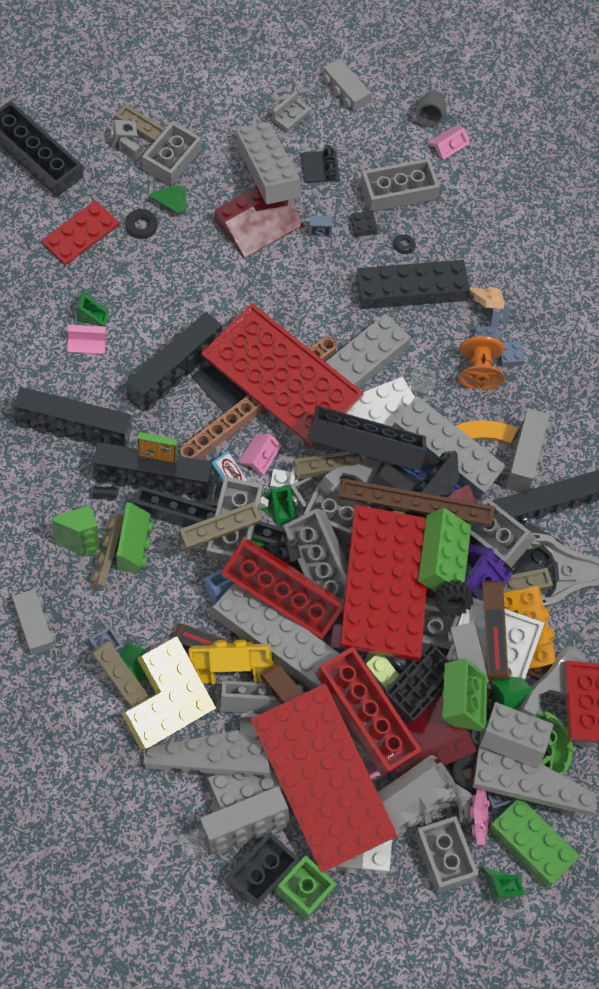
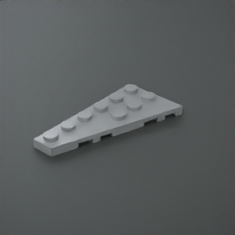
(213, 754)
(539, 785)

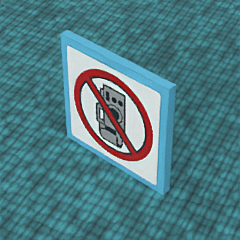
(228, 467)

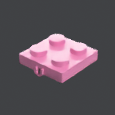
(480, 814)

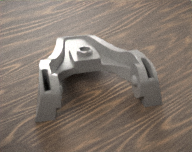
(362, 472)
(572, 568)
(555, 682)

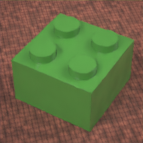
(305, 888)

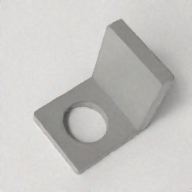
(117, 130)
(296, 497)

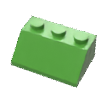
(77, 531)
(134, 539)
(464, 695)

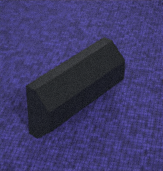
(397, 478)
(418, 684)

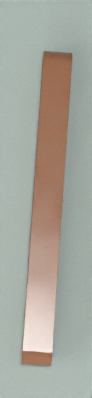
(241, 418)

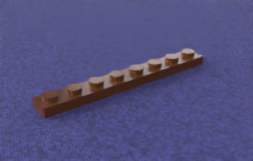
(415, 501)

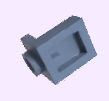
(499, 316)

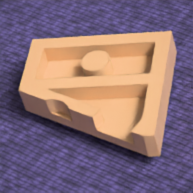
(488, 297)

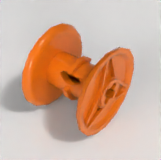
(481, 352)

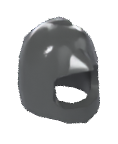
(434, 103)

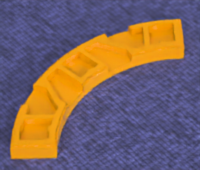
(488, 430)

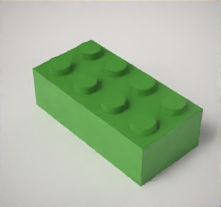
(444, 549)
(533, 843)

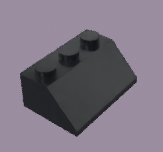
(262, 870)

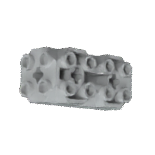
(417, 794)

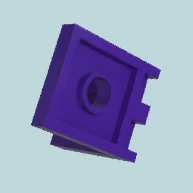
(484, 565)

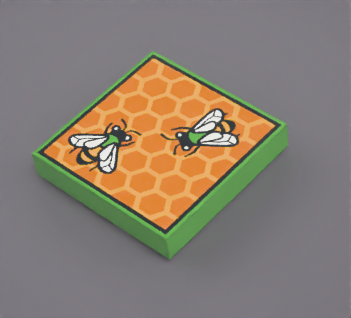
(157, 447)

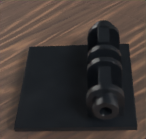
(321, 165)

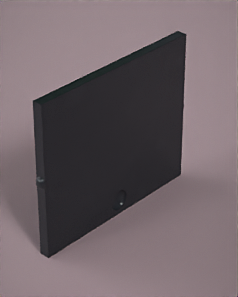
(219, 387)

